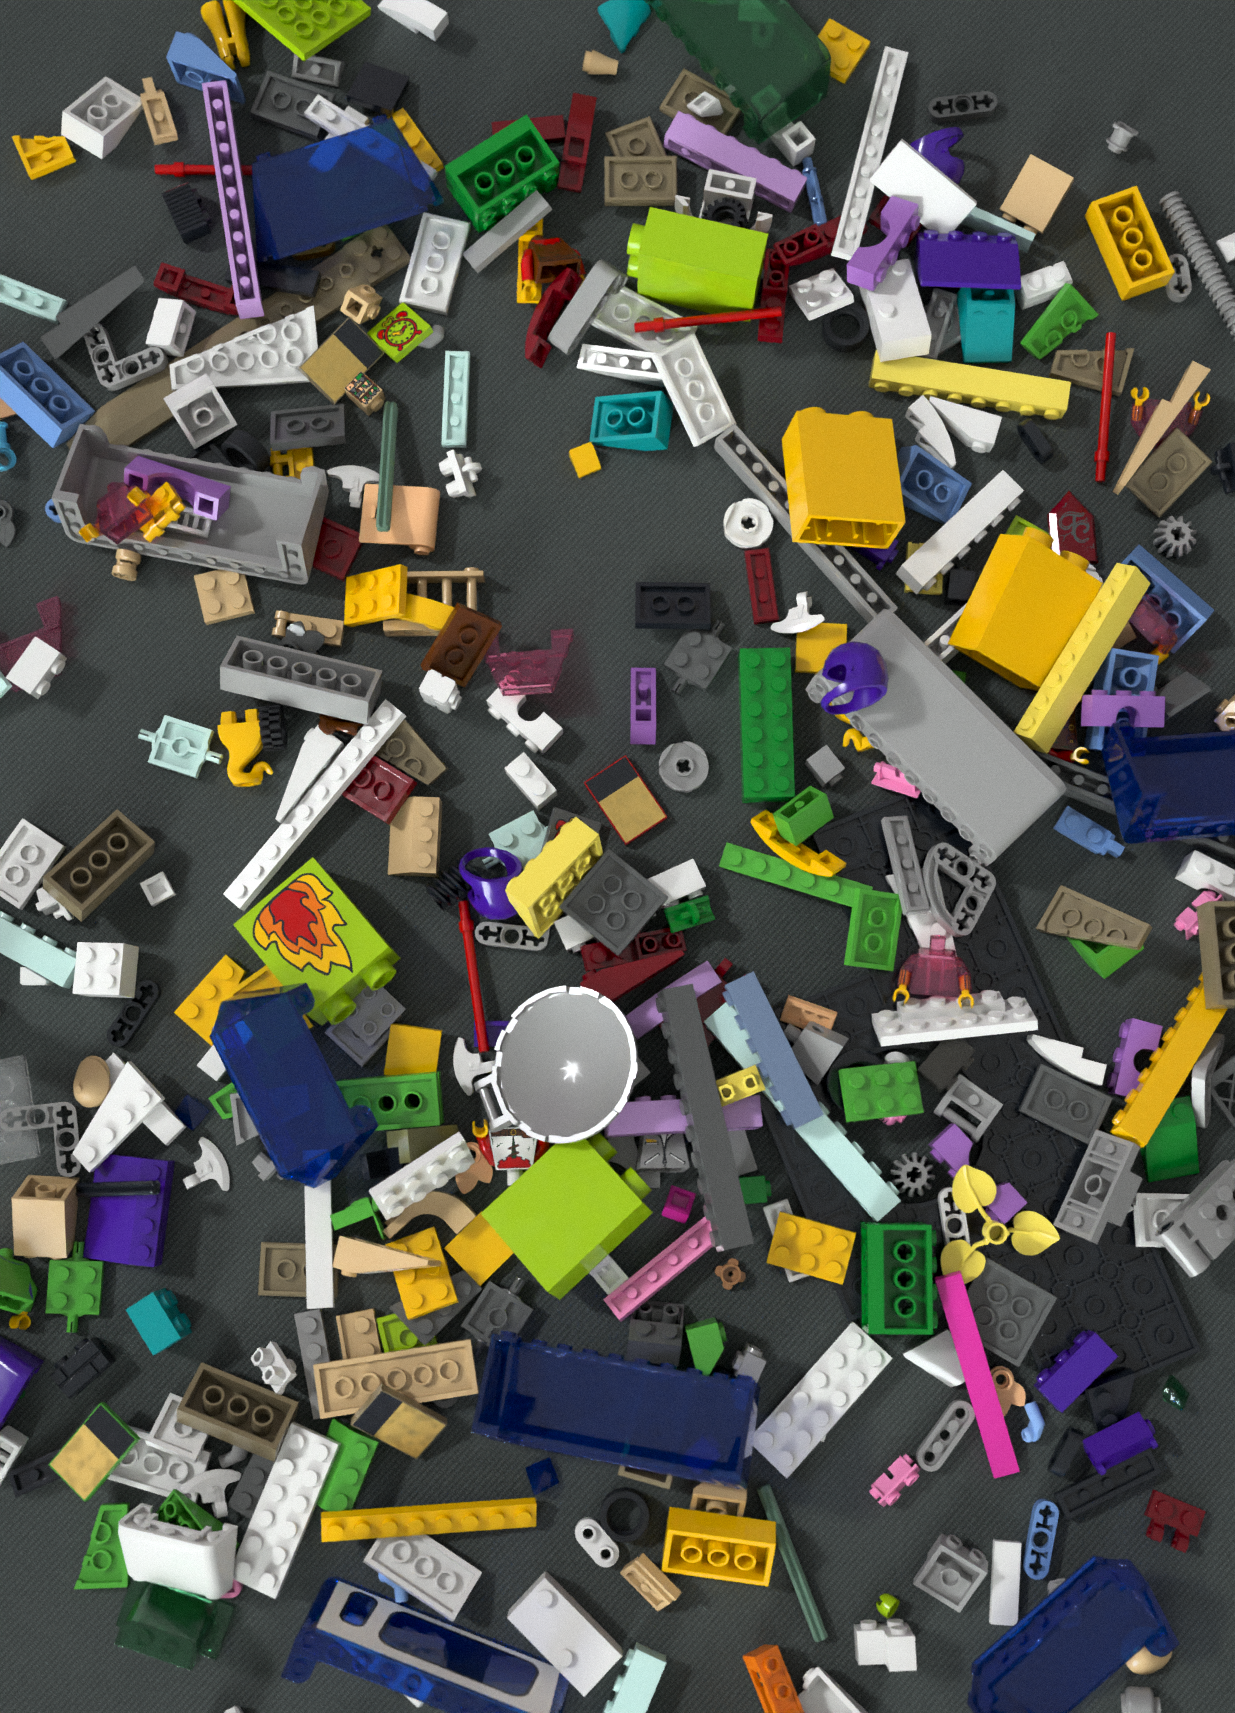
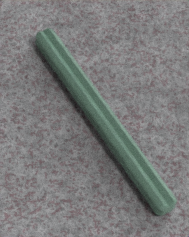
(387, 461)
(792, 1564)

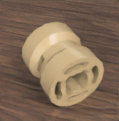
(126, 564)

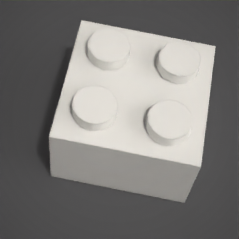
(200, 411)
(105, 970)

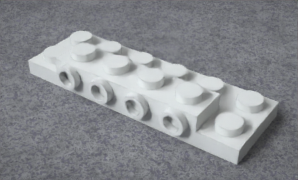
(943, 1019)

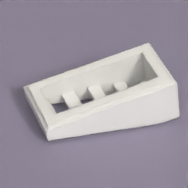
(183, 529)
(14, 1443)

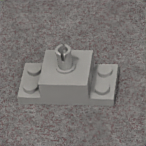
(1100, 1188)

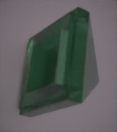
(1175, 1393)

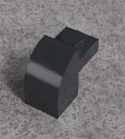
(380, 1163)

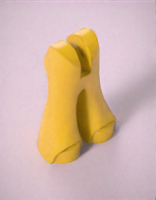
(227, 46)

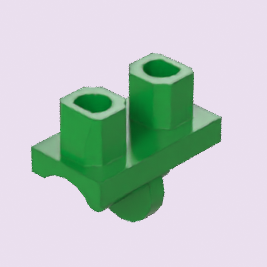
(689, 914)

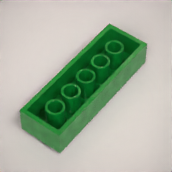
(766, 725)

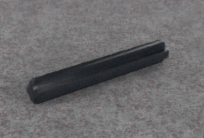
(122, 1188)

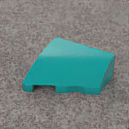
(624, 19)

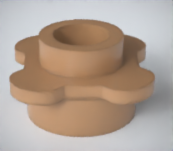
(729, 1281)

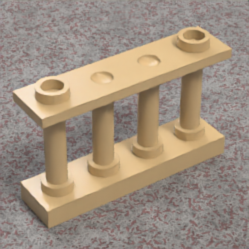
(470, 575)

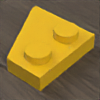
(43, 154)

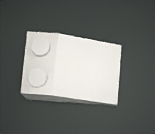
(101, 117)

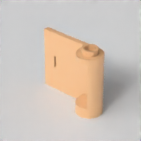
(412, 518)

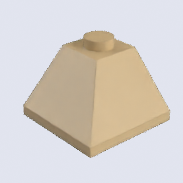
(718, 1499)

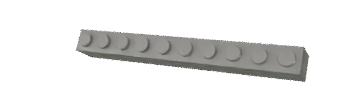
(772, 491)

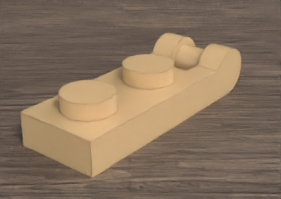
(330, 628)

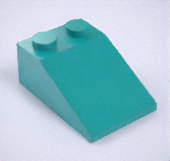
(632, 421)

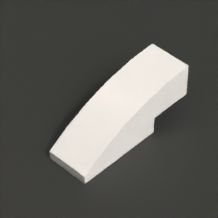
(417, 16)
(932, 432)
(1068, 1059)

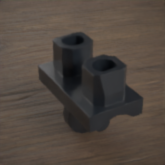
(1225, 467)

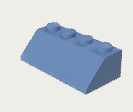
(40, 395)
(1171, 595)
(1125, 672)

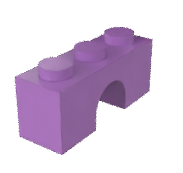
(1143, 710)
(1134, 1036)

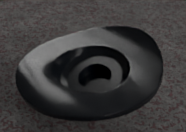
(849, 1059)

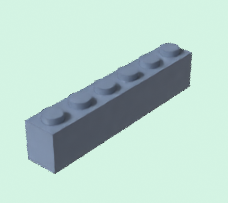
(773, 1051)

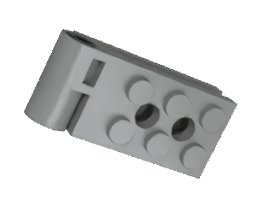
(1202, 1221)

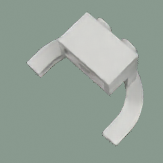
(727, 186)

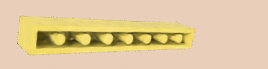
(972, 385)
(1082, 657)

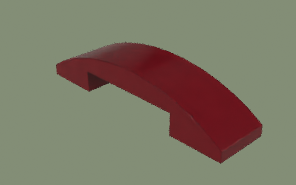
(195, 290)
(546, 313)

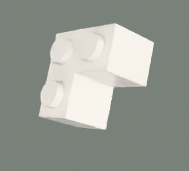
(885, 1644)

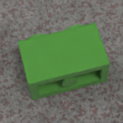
(803, 815)

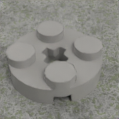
(683, 752)

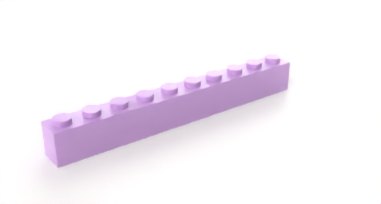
(233, 200)

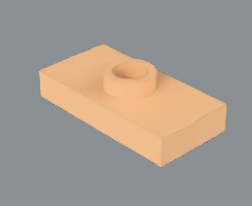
(801, 1012)

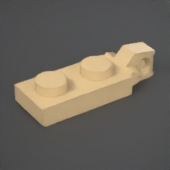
(157, 113)

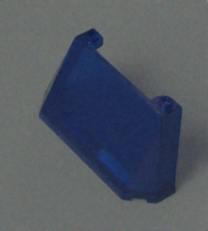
(338, 189)
(288, 1084)
(1071, 1642)

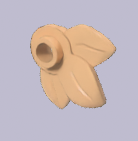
(478, 1171)
(1009, 1391)

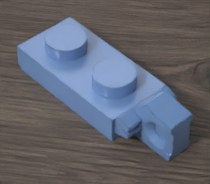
(1087, 833)

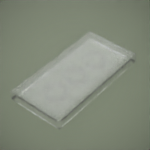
(16, 1092)

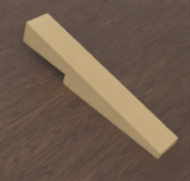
(1161, 419)

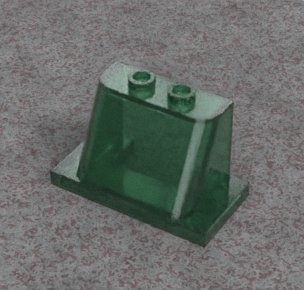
(172, 1623)

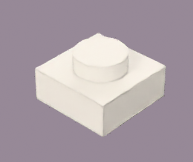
(157, 889)

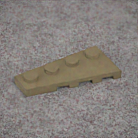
(1089, 920)

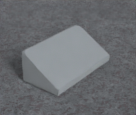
(318, 70)

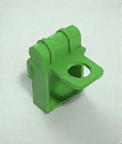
(356, 1212)

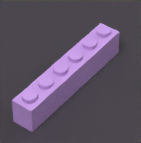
(725, 153)
(665, 1117)

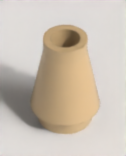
(599, 64)

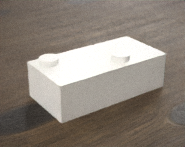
(897, 315)
(565, 1633)

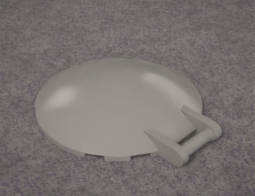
(562, 1066)

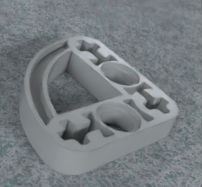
(972, 888)

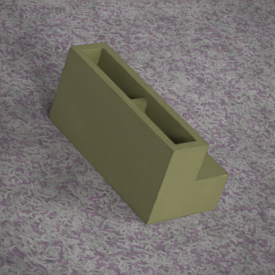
(418, 1141)

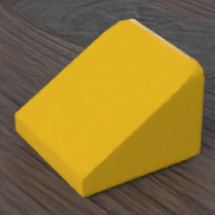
(584, 459)

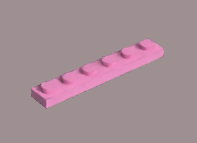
(660, 1270)

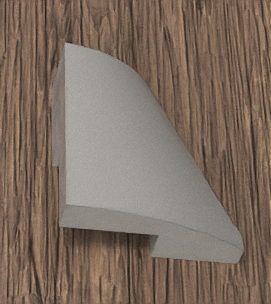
(938, 1358)

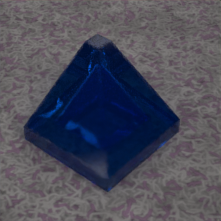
(191, 1112)
(542, 1475)

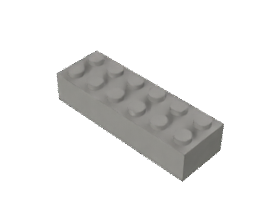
(301, 679)

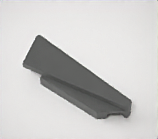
(89, 311)

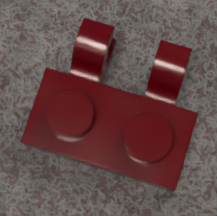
(1175, 1513)

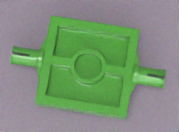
(75, 1287)

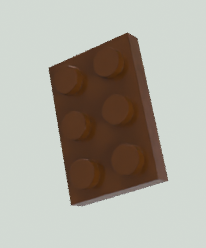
(461, 644)

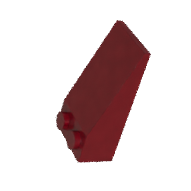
(623, 978)

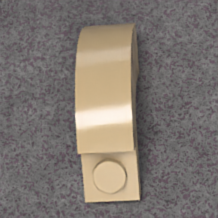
(439, 1203)

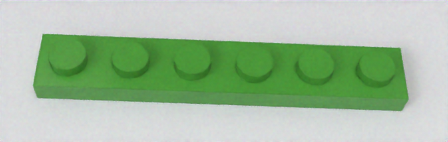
(787, 875)

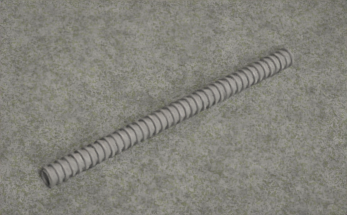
(1200, 256)

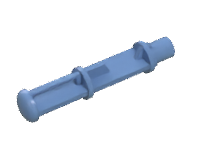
(814, 192)

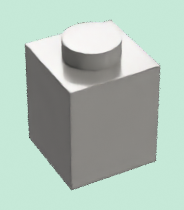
(825, 767)

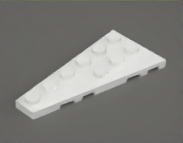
(255, 358)

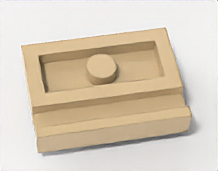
(359, 1333)
(650, 1582)

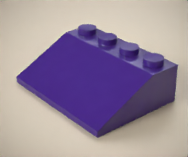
(967, 260)
(130, 1227)

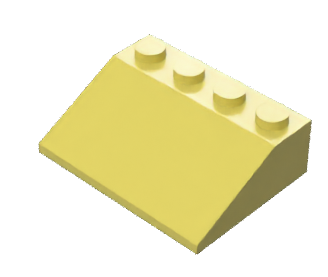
(554, 875)

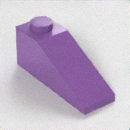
(643, 706)

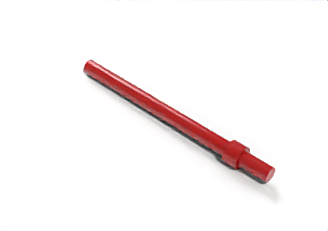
(179, 169)
(660, 324)
(1102, 455)
(466, 927)

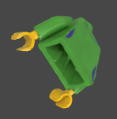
(16, 1289)

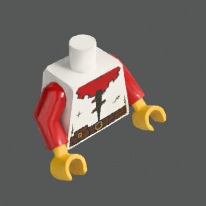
(509, 1149)

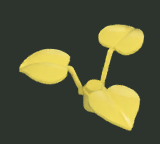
(976, 1189)

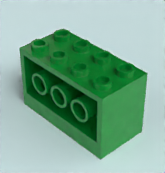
(502, 173)
(880, 1273)

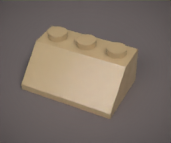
(416, 838)

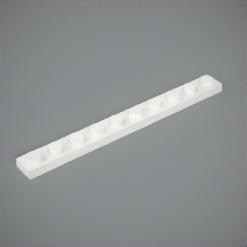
(869, 153)
(314, 805)

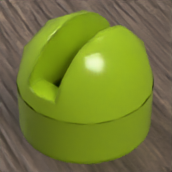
(888, 1605)

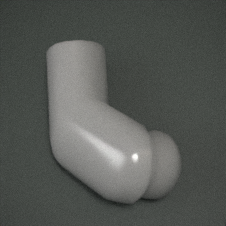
(433, 339)
(232, 1457)

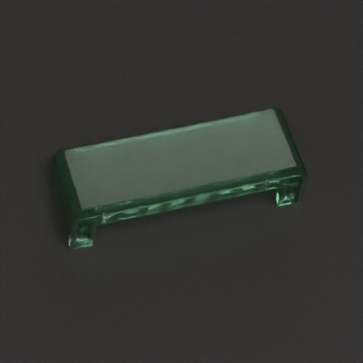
(755, 54)

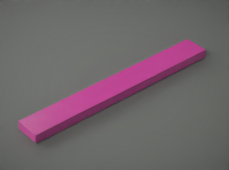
(977, 1374)

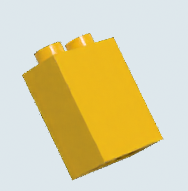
(842, 479)
(1025, 608)

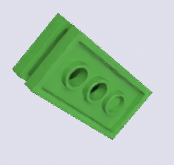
(372, 1090)

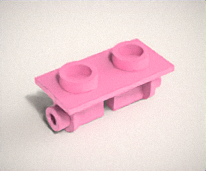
(893, 779)
(1188, 918)
(903, 1475)

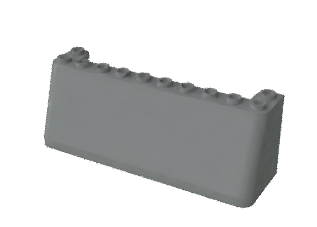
(263, 533)
(949, 743)

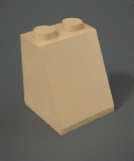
(1036, 195)
(45, 1216)

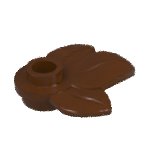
(330, 724)

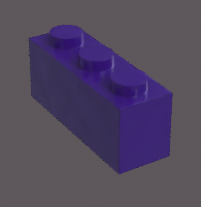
(1074, 1370)

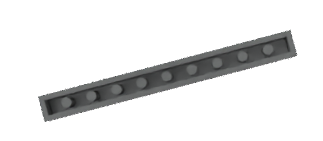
(1096, 792)
(704, 1118)

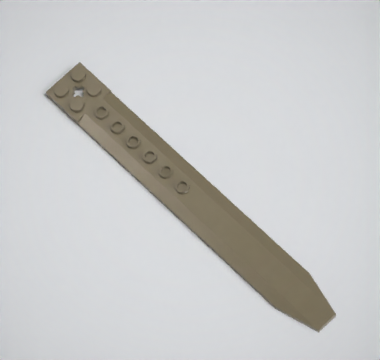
(142, 406)

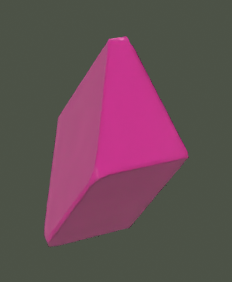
(678, 1204)

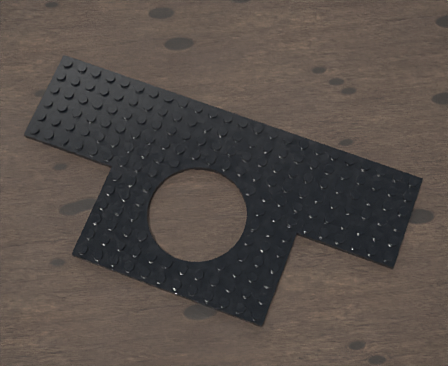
(1098, 1287)

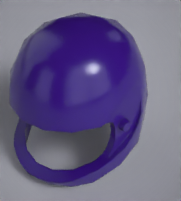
(935, 150)
(859, 670)
(489, 895)

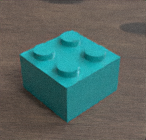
(159, 1320)

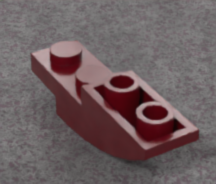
(577, 142)
(809, 243)
(773, 295)
(643, 946)

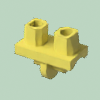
(739, 1085)

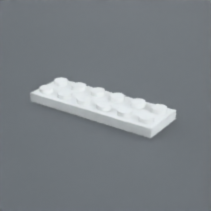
(820, 1399)
(284, 1509)

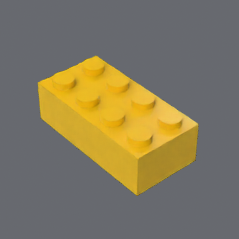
(1129, 243)
(719, 1546)

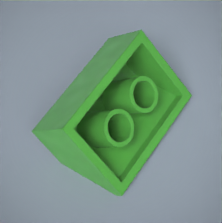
(349, 1466)

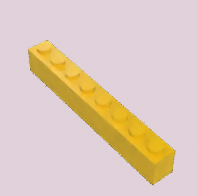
(1168, 1069)

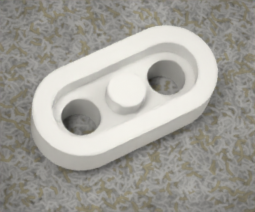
(597, 1542)

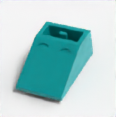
(986, 324)

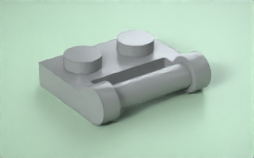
(972, 1100)

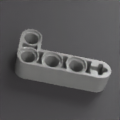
(586, 304)

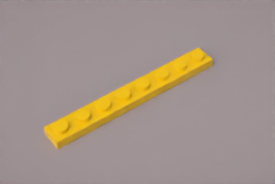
(428, 1519)

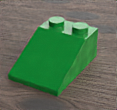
(1173, 1145)

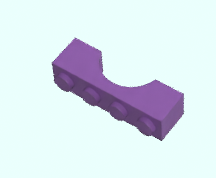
(870, 264)
(205, 495)
(953, 1149)

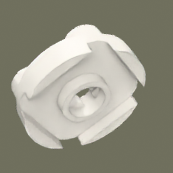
(752, 537)

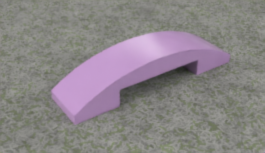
(646, 1016)

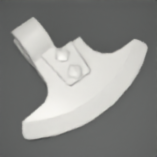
(354, 480)
(798, 617)
(468, 1066)
(209, 1166)
(211, 1488)

